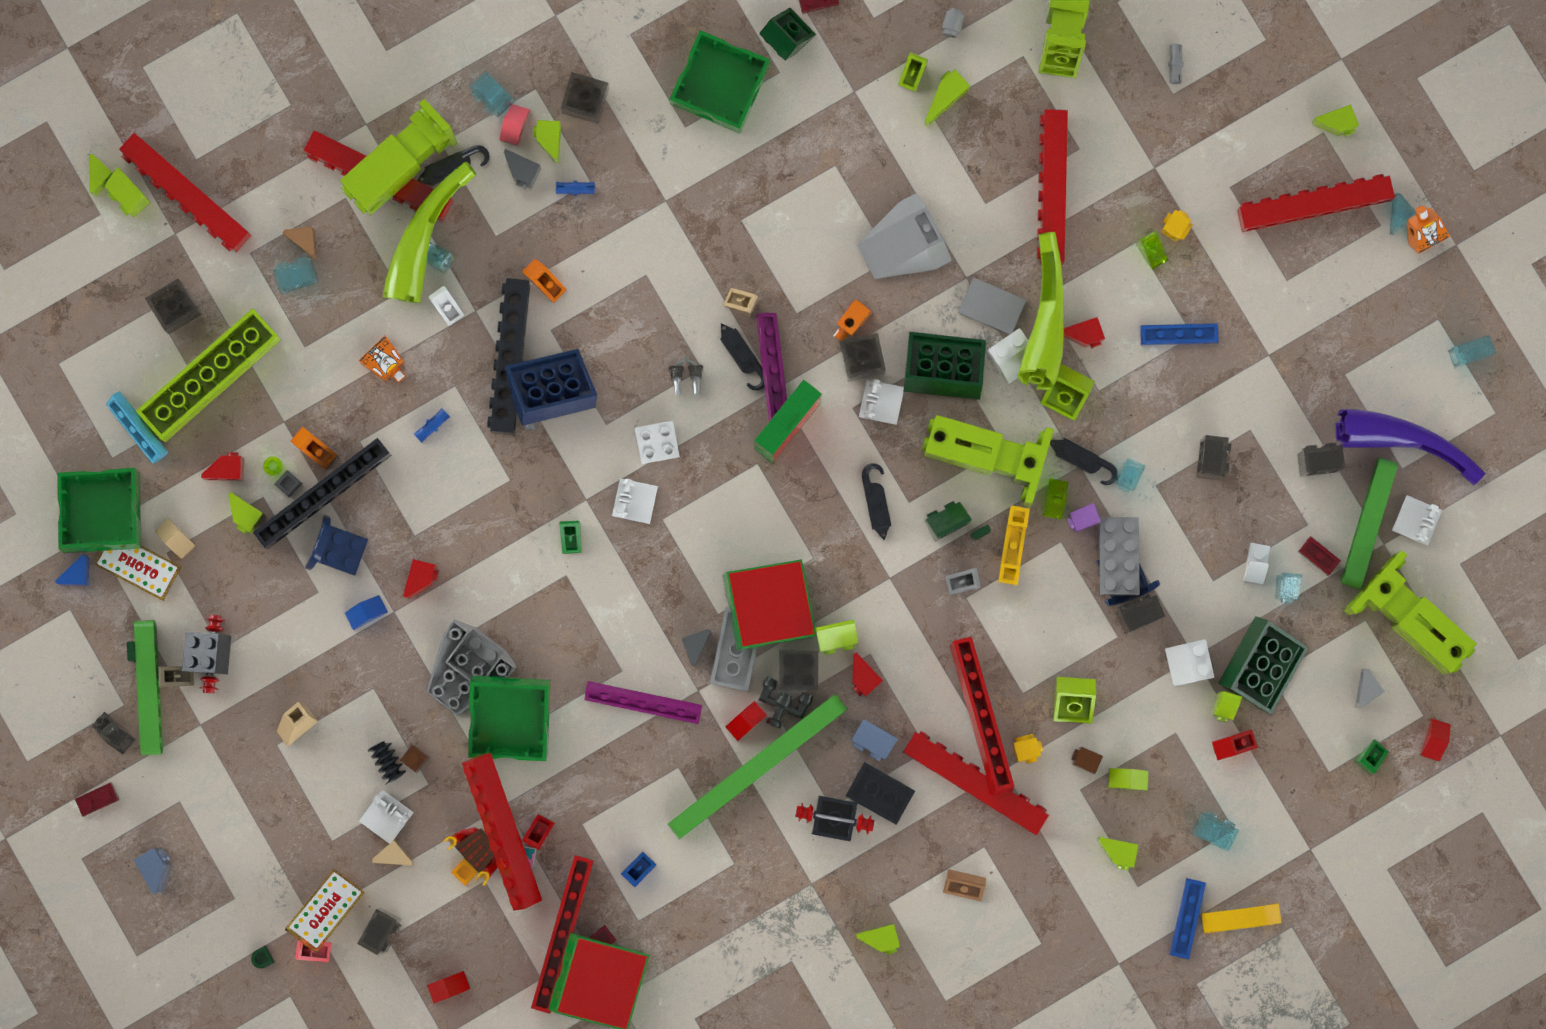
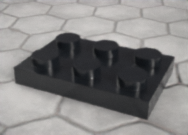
(880, 793)

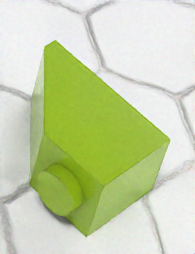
(1338, 121)
(548, 137)
(244, 514)
(1226, 706)
(1119, 852)
(881, 938)

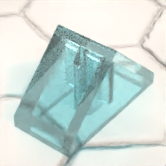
(1400, 213)
(439, 258)

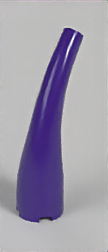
(1380, 430)

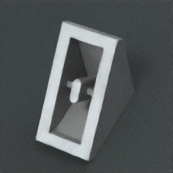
(963, 581)
(1368, 688)

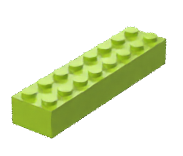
(208, 375)

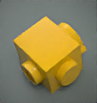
(1177, 225)
(1027, 748)

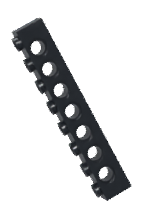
(522, 289)
(322, 494)

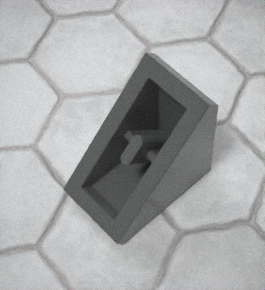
(695, 644)

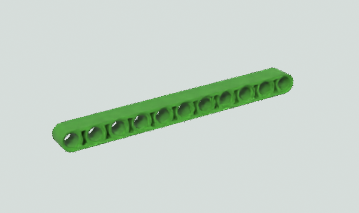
(757, 766)

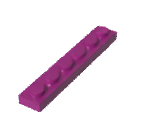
(771, 362)
(643, 702)

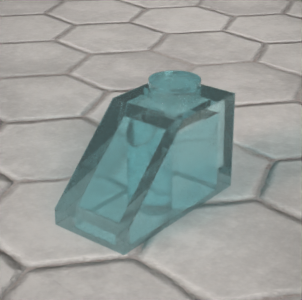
(1129, 475)
(1288, 587)

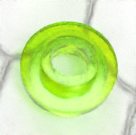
(266, 466)

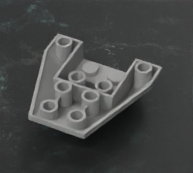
(904, 242)
(461, 655)

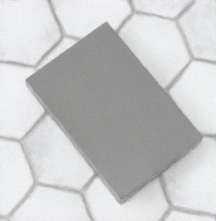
(992, 306)

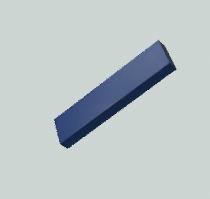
(1179, 334)
(1187, 918)

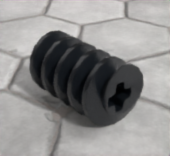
(386, 761)

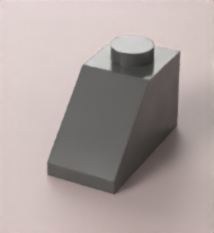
(522, 169)

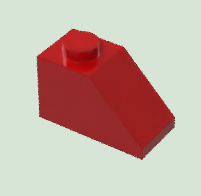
(1086, 333)
(226, 468)
(420, 577)
(863, 676)
(746, 721)
(1234, 745)

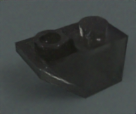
(113, 733)

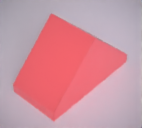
(514, 124)
(305, 953)

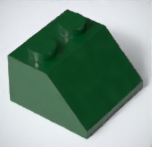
(787, 33)
(947, 520)

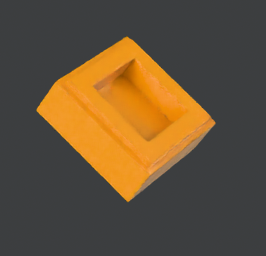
(464, 872)

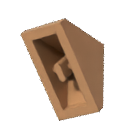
(304, 239)

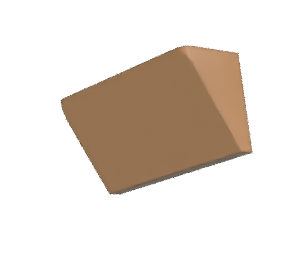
(964, 885)

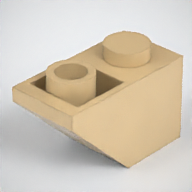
(295, 723)

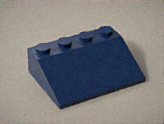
(551, 387)

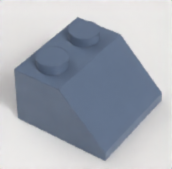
(873, 740)
(154, 868)

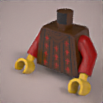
(476, 850)

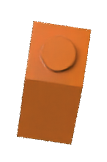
(544, 280)
(313, 448)

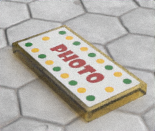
(141, 569)
(324, 911)

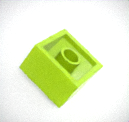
(126, 193)
(1068, 392)
(837, 636)
(1074, 700)

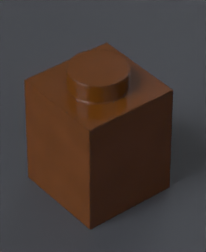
(414, 758)
(1086, 759)

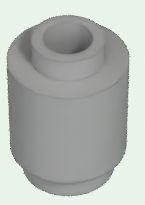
(952, 23)

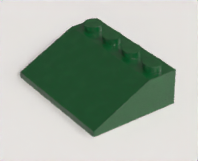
(944, 365)
(1263, 664)

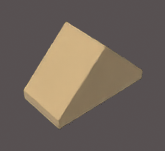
(741, 301)
(175, 538)
(393, 855)

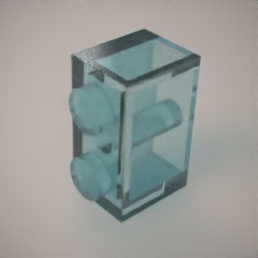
(491, 94)
(295, 275)
(1472, 351)
(1215, 831)

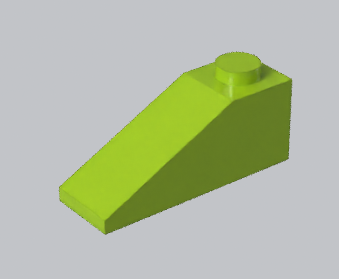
(949, 91)

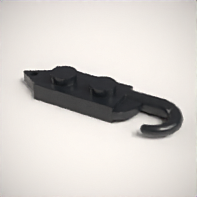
(441, 169)
(741, 354)
(1083, 458)
(876, 501)

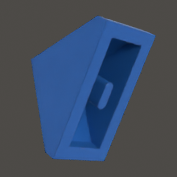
(76, 574)
(366, 612)
(638, 869)

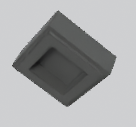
(288, 483)

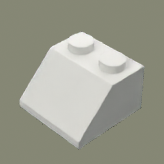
(1008, 355)
(1189, 663)

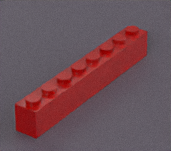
(345, 159)
(1053, 176)
(185, 192)
(1315, 203)
(981, 715)
(974, 782)
(501, 831)
(564, 925)

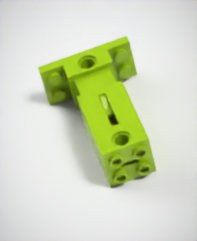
(1063, 40)
(397, 159)
(988, 453)
(1414, 617)

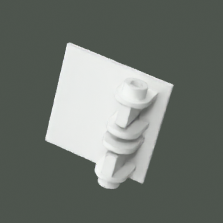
(881, 402)
(657, 442)
(634, 501)
(1417, 520)
(386, 816)

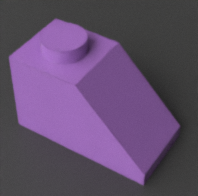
(1083, 518)

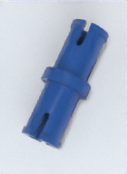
(575, 187)
(431, 425)

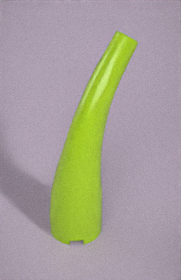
(409, 261)
(1045, 346)

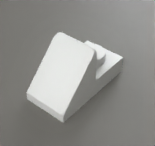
(446, 306)
(1257, 563)

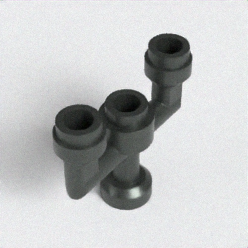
(783, 703)

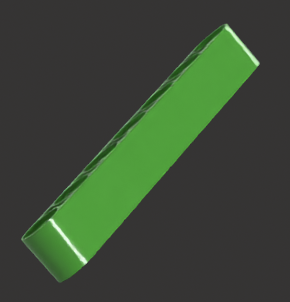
(1369, 523)
(148, 687)

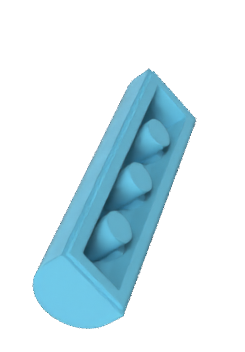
(136, 427)

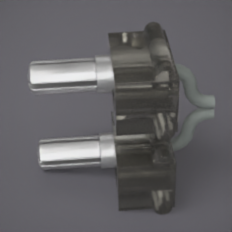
(695, 374)

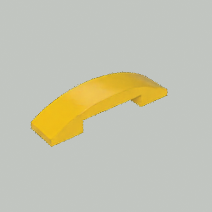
(1013, 545)
(1241, 918)

